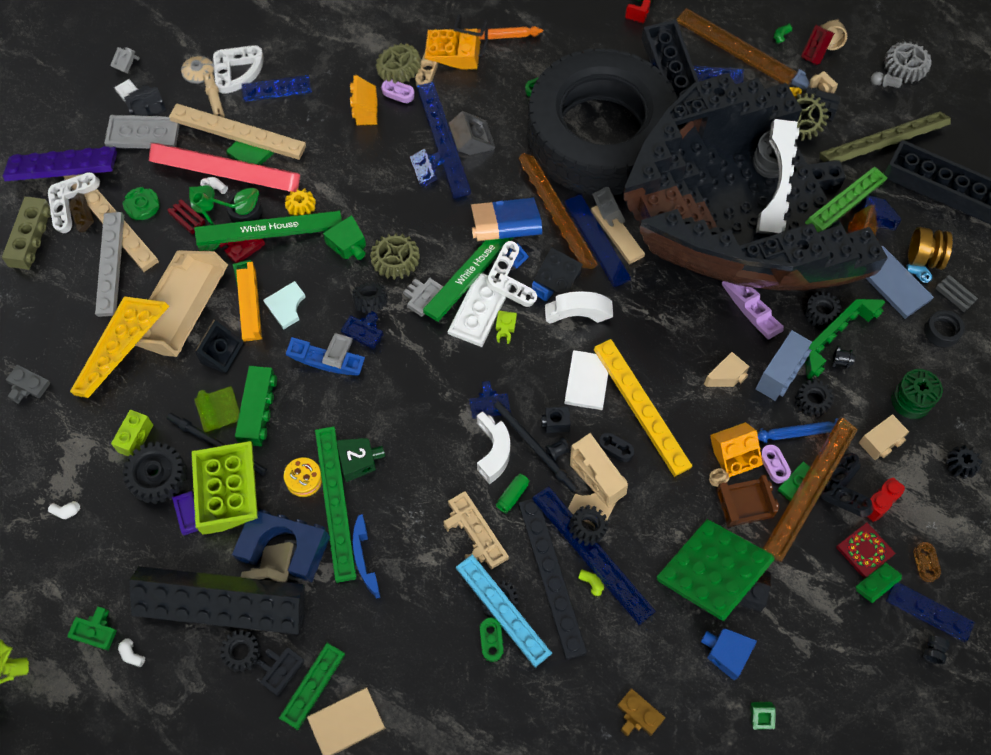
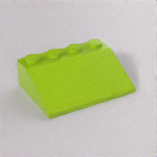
(224, 487)

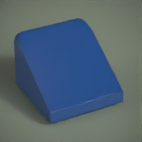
(521, 257)
(542, 291)

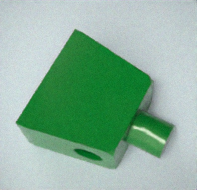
(346, 239)

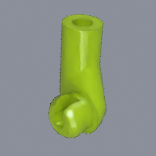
(594, 580)

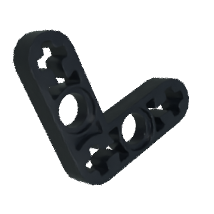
(839, 488)

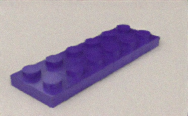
(60, 163)

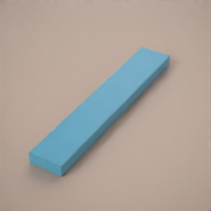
(503, 611)

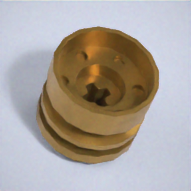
(930, 248)

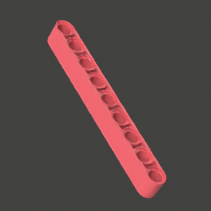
(224, 167)

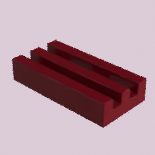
(177, 207)

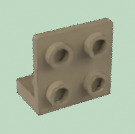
(273, 564)

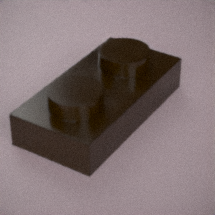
(81, 212)

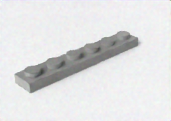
(109, 264)

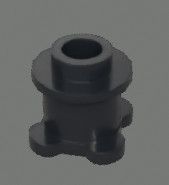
(843, 357)

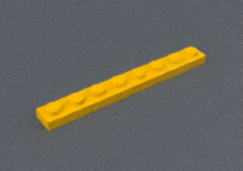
(643, 408)

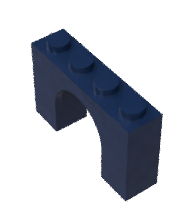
(309, 549)

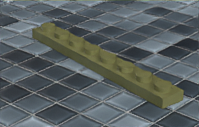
(886, 137)

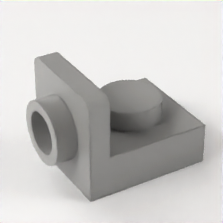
(123, 59)

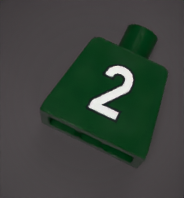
(358, 457)

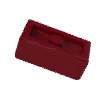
(817, 44)

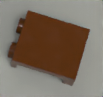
(747, 501)

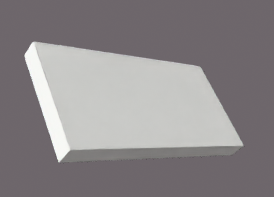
(477, 312)

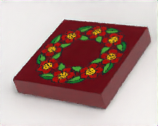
(865, 550)

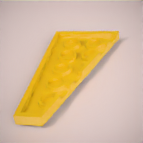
(123, 332)

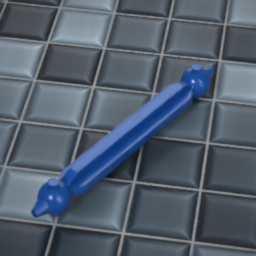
(796, 431)

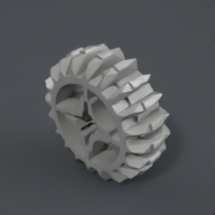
(917, 58)

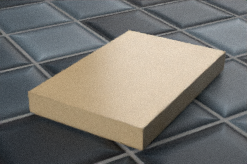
(346, 722)

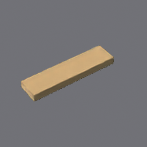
(620, 237)

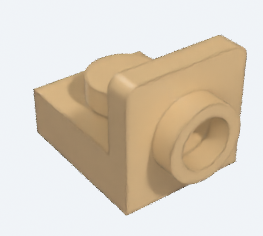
(823, 83)

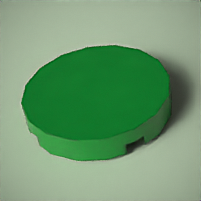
(141, 203)

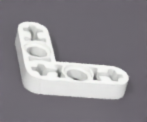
(65, 194)
(504, 280)

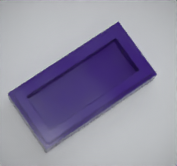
(185, 512)

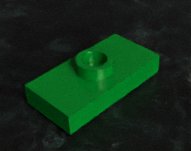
(792, 484)

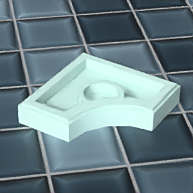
(284, 304)

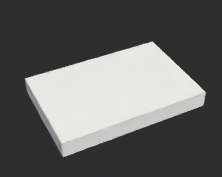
(586, 381)

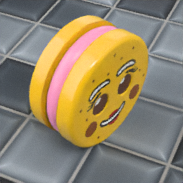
(303, 477)

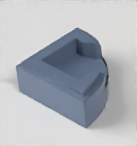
(800, 80)

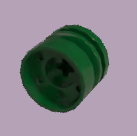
(916, 393)

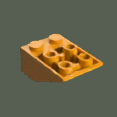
(453, 48)

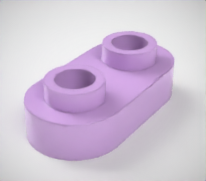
(399, 91)
(774, 465)

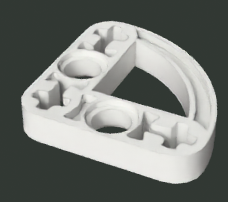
(229, 60)

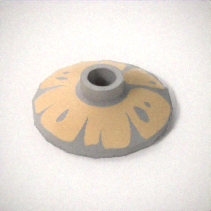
(196, 68)

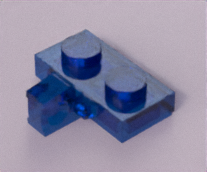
(425, 166)
(363, 330)
(486, 401)

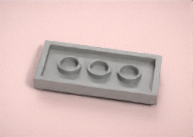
(140, 131)

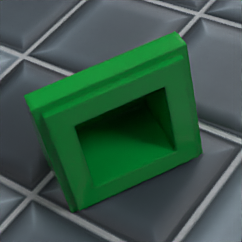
(763, 715)

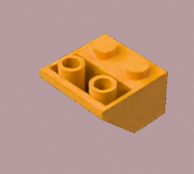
(364, 101)
(737, 449)

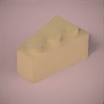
(597, 470)

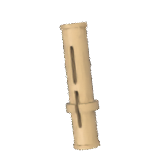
(212, 91)

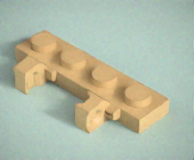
(485, 543)

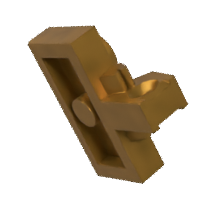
(639, 714)

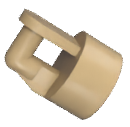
(840, 34)

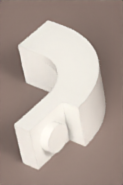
(579, 304)
(496, 461)

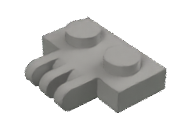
(421, 294)

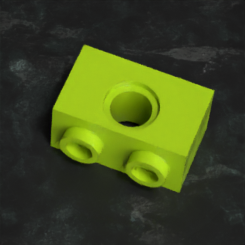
(132, 433)

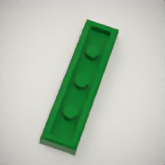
(312, 686)

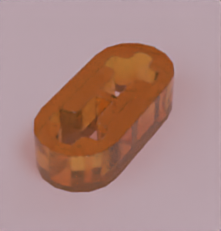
(924, 562)

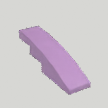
(754, 309)

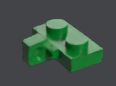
(94, 630)

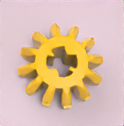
(300, 203)

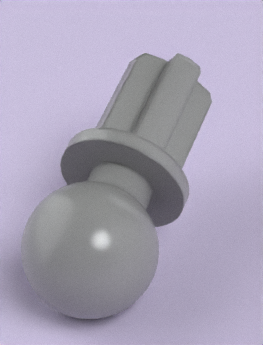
(887, 80)

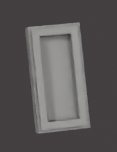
(337, 350)

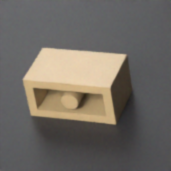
(883, 437)

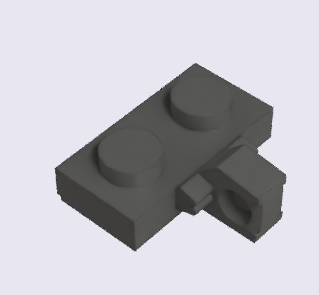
(25, 383)

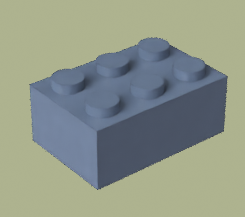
(784, 366)

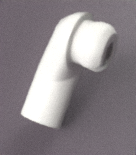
(215, 183)
(127, 654)

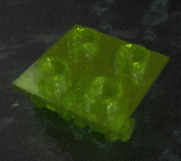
(217, 408)

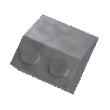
(471, 134)

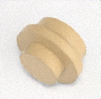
(718, 476)

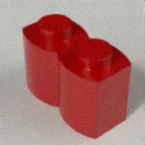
(885, 498)

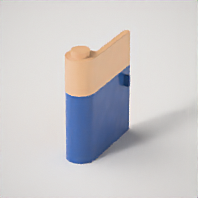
(506, 219)

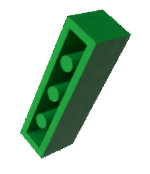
(255, 405)

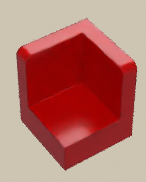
(638, 13)

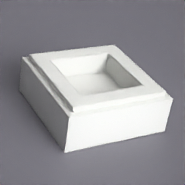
(125, 88)

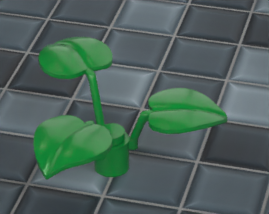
(203, 197)

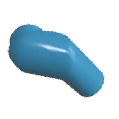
(921, 272)

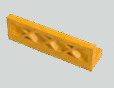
(249, 303)

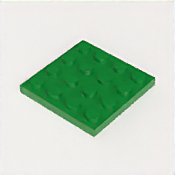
(715, 569)

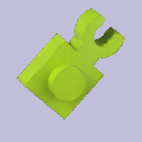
(505, 324)

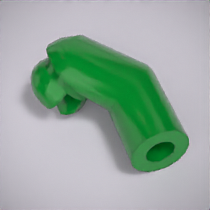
(778, 35)

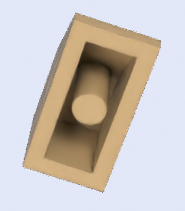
(728, 372)

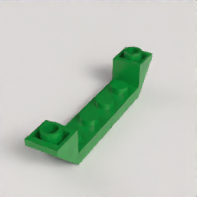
(864, 307)

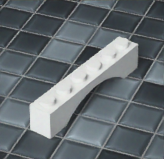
(782, 140)

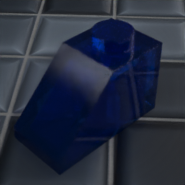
(885, 214)

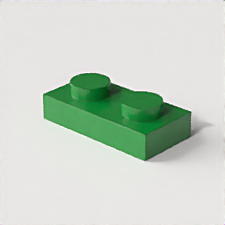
(878, 582)

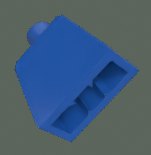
(729, 651)

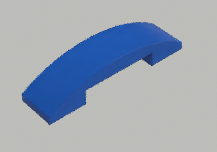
(313, 356)
(359, 535)

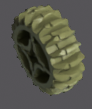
(398, 63)
(812, 105)
(399, 248)

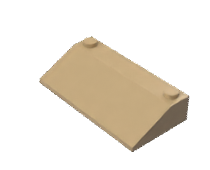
(186, 290)

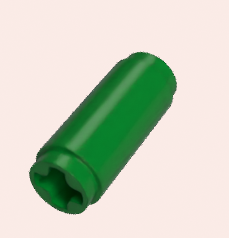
(512, 493)

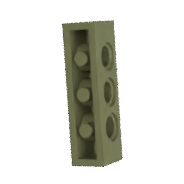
(27, 233)

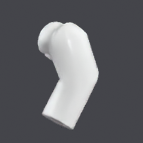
(65, 511)

